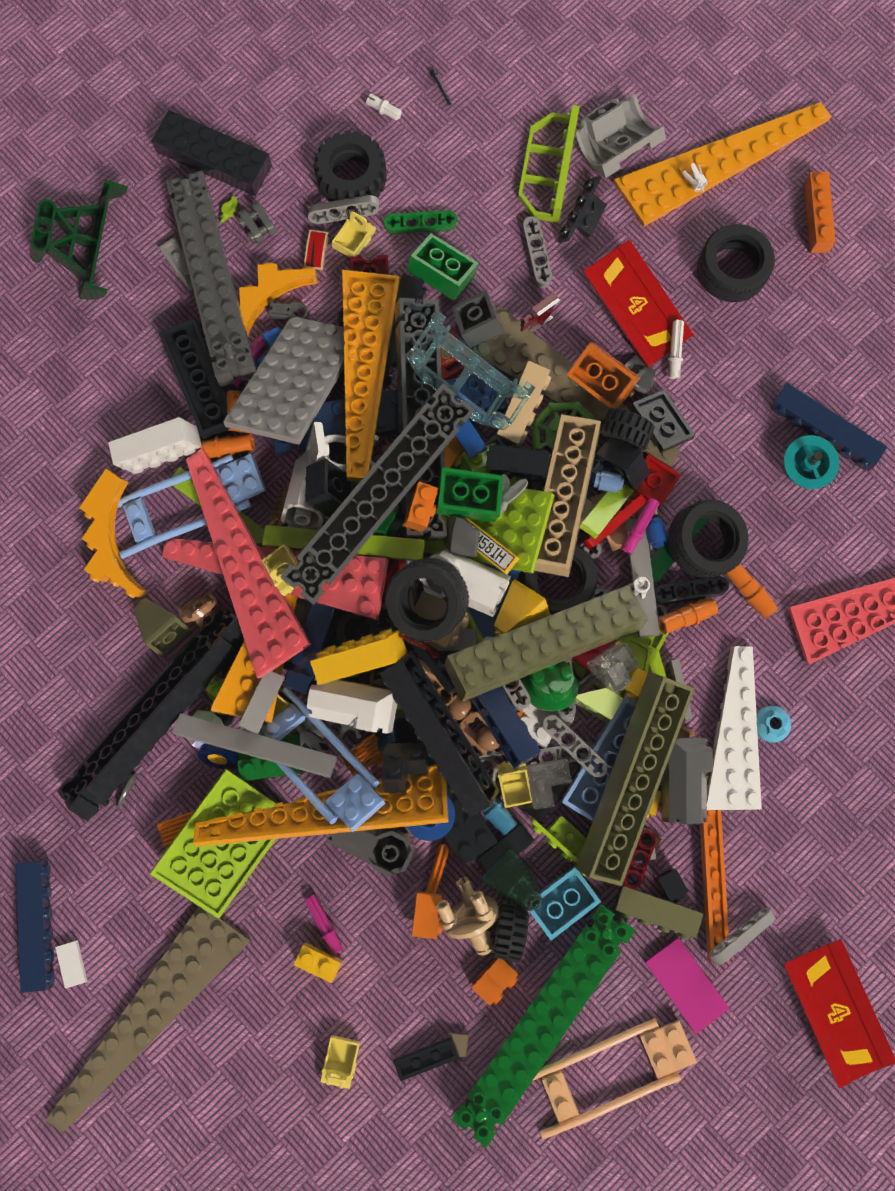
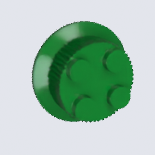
(552, 687)

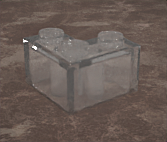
(614, 666)
(543, 777)

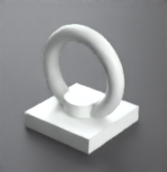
(319, 445)

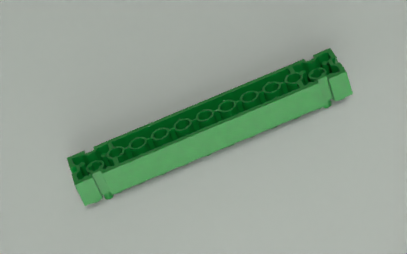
(543, 1026)

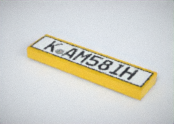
(494, 551)

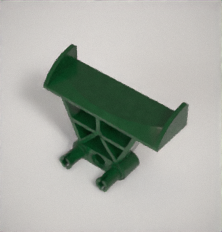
(45, 218)

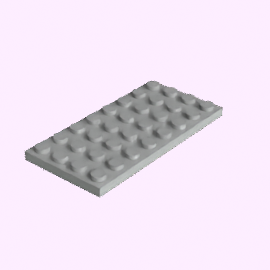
(291, 382)

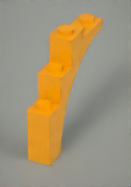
(270, 286)
(100, 537)

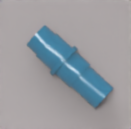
(500, 817)

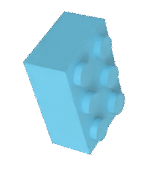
(564, 902)

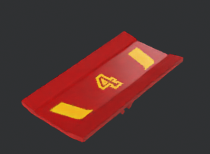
(636, 301)
(839, 1012)

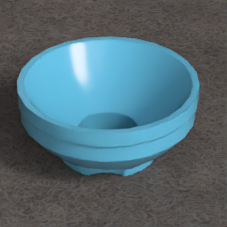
(764, 729)

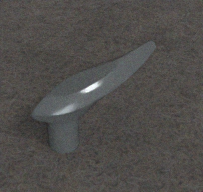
(127, 786)

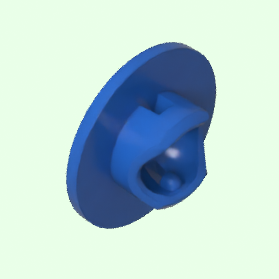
(435, 831)

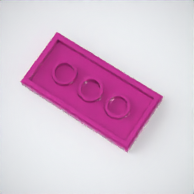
(686, 985)

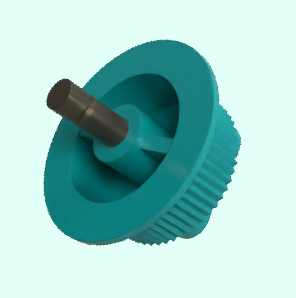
(811, 462)

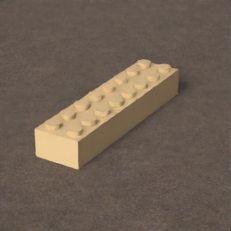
(569, 482)

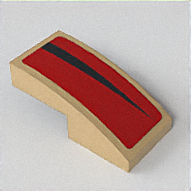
(316, 249)

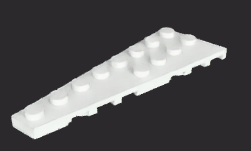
(735, 771)

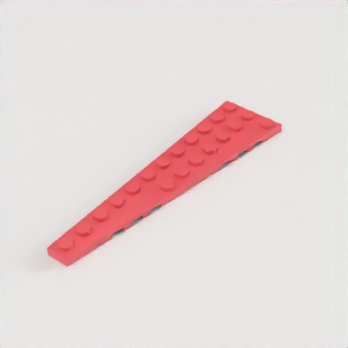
(355, 590)
(261, 610)
(843, 618)

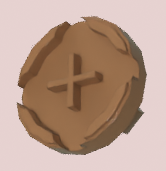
(198, 609)

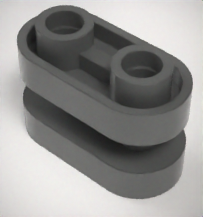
(246, 220)

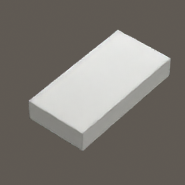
(71, 964)

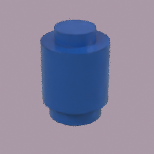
(656, 533)

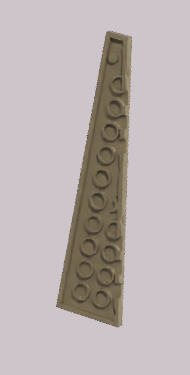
(514, 349)
(182, 973)

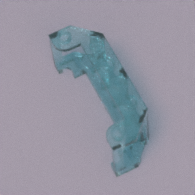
(472, 364)

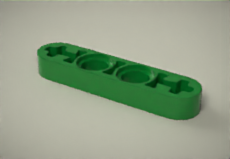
(420, 218)

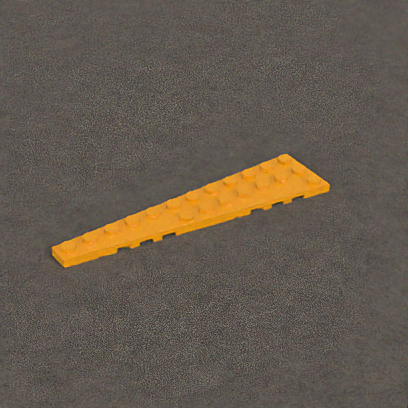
(663, 188)
(368, 324)
(420, 805)

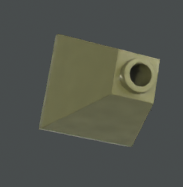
(159, 627)

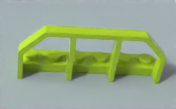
(562, 169)

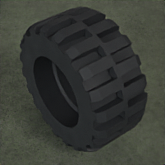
(346, 148)

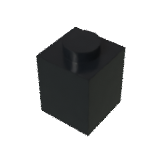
(672, 885)

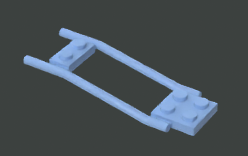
(239, 478)
(356, 798)

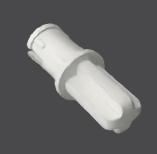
(383, 107)

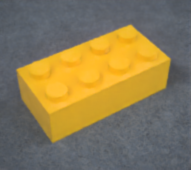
(358, 656)

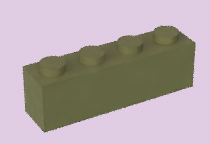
(657, 911)

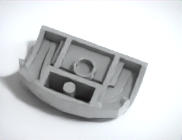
(615, 133)

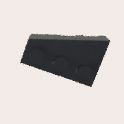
(518, 462)

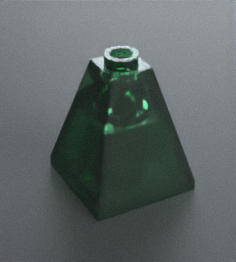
(514, 881)

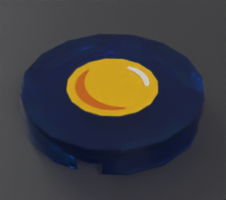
(218, 756)

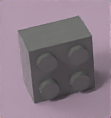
(478, 319)

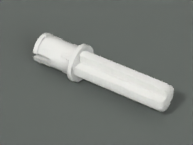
(676, 350)

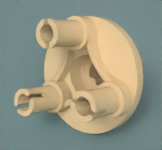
(470, 917)

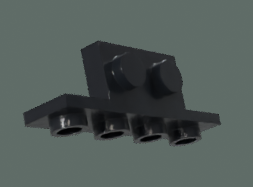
(585, 213)

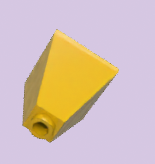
(520, 608)

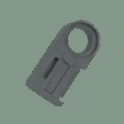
(286, 311)

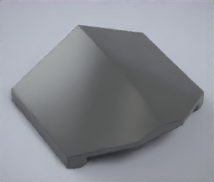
(647, 375)
(461, 537)

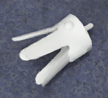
(699, 180)
(641, 586)

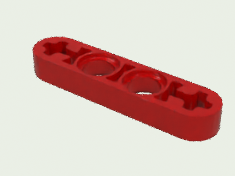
(627, 510)

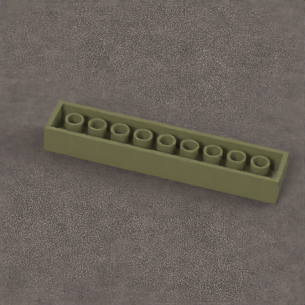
(544, 643)
(634, 779)

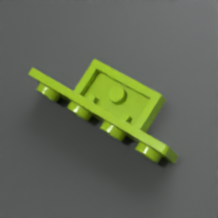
(564, 836)

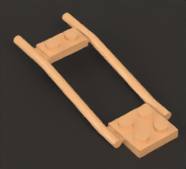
(667, 1052)

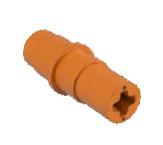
(223, 446)
(752, 591)
(688, 615)

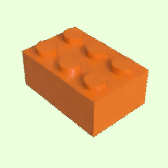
(603, 376)

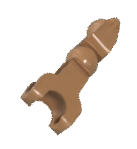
(466, 714)

